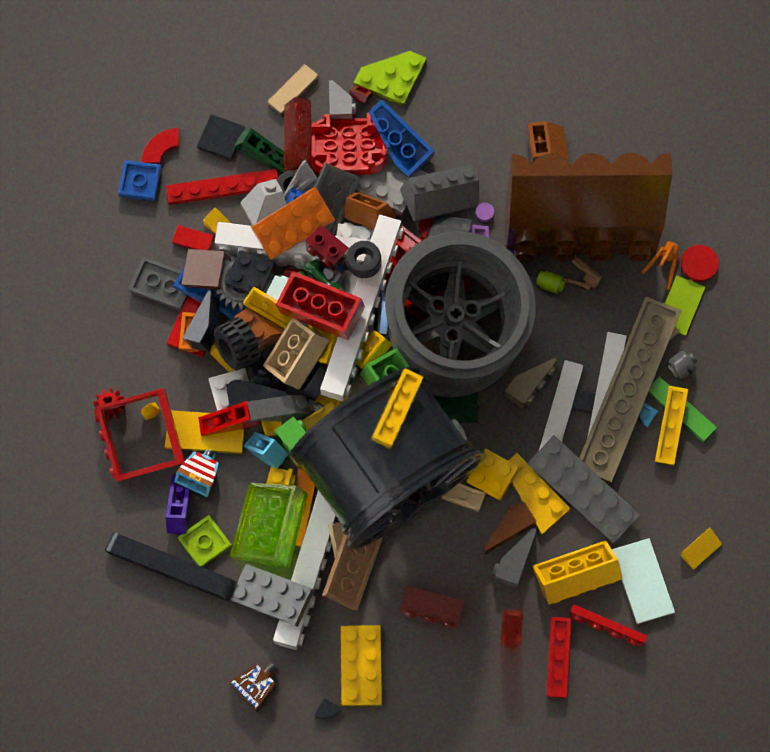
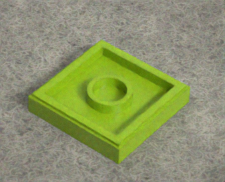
(204, 541)

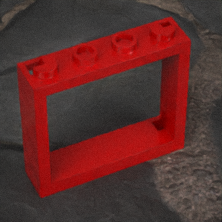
(110, 451)

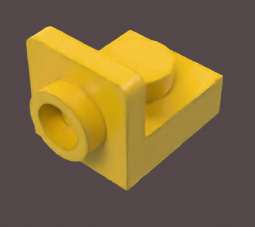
(281, 477)

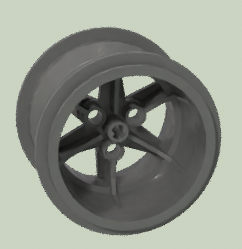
(491, 266)

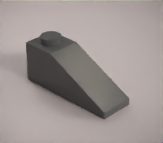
(279, 408)
(513, 563)

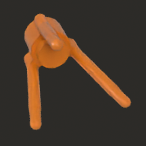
(668, 253)

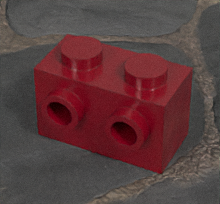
(327, 248)

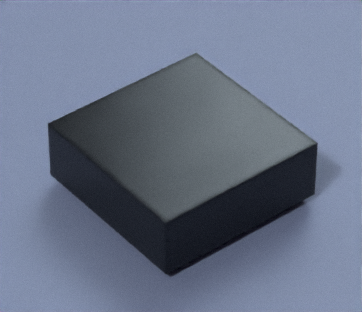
(584, 401)

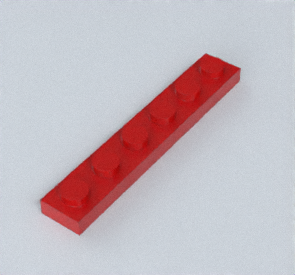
(217, 187)

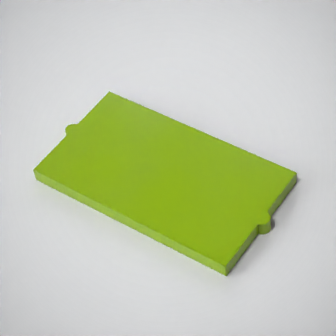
(686, 297)

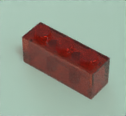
(432, 607)

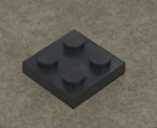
(249, 272)

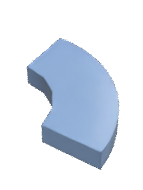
(382, 324)

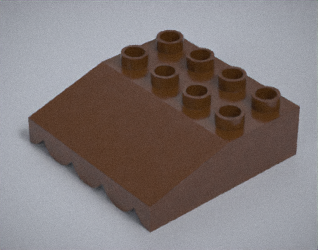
(586, 206)

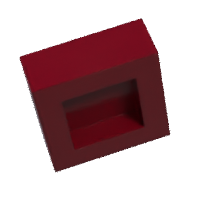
(360, 94)

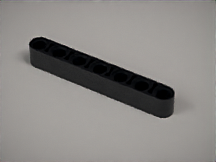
(170, 566)

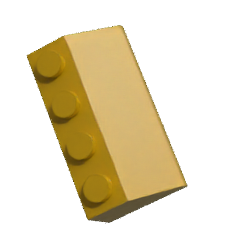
(578, 572)

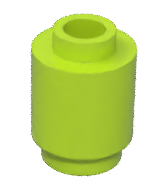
(550, 282)

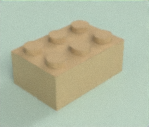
(296, 353)

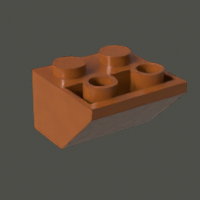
(546, 138)
(366, 209)

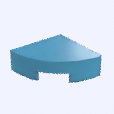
(647, 414)

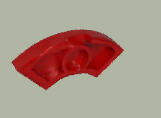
(160, 145)

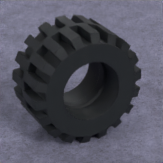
(237, 343)

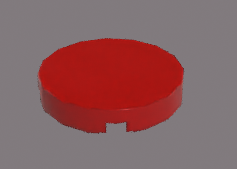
(699, 263)

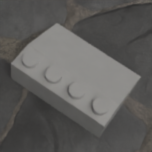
(386, 186)

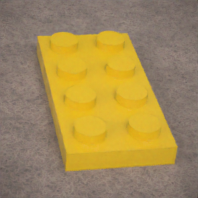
(361, 665)

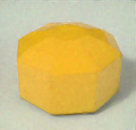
(150, 411)

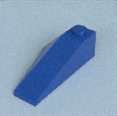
(404, 145)

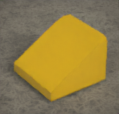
(212, 219)

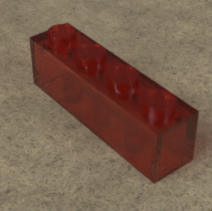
(297, 133)

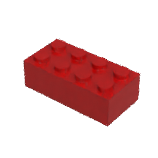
(320, 305)

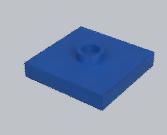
(139, 180)

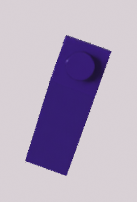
(177, 508)

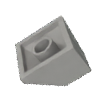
(263, 201)

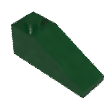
(261, 150)

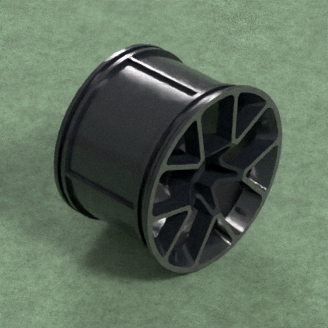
(380, 486)

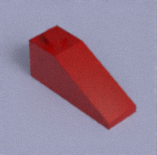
(226, 420)

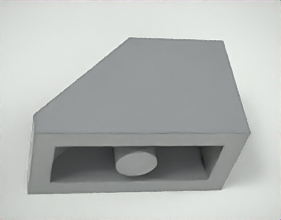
(340, 102)

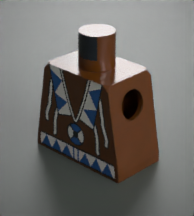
(255, 685)

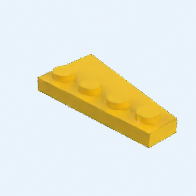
(538, 496)

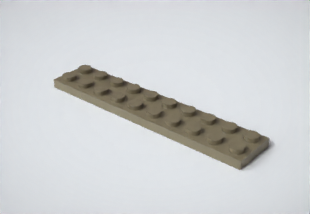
(629, 388)

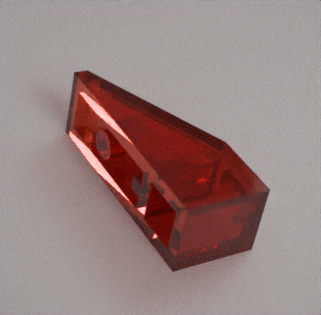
(511, 628)

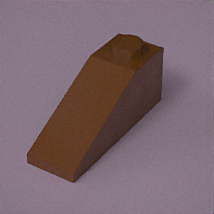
(513, 524)

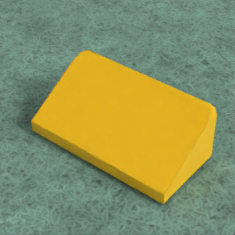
(373, 349)
(701, 548)

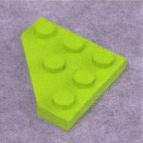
(392, 77)

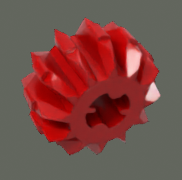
(109, 397)

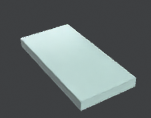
(643, 581)

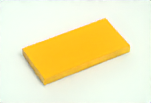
(191, 439)

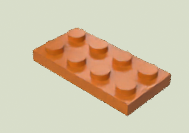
(292, 223)

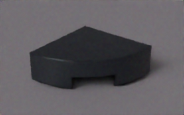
(327, 709)

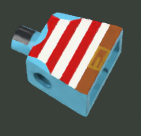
(198, 472)

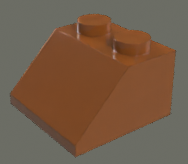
(264, 329)

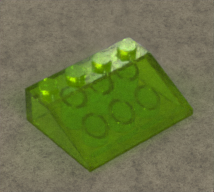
(269, 524)

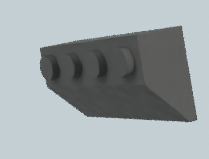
(441, 192)

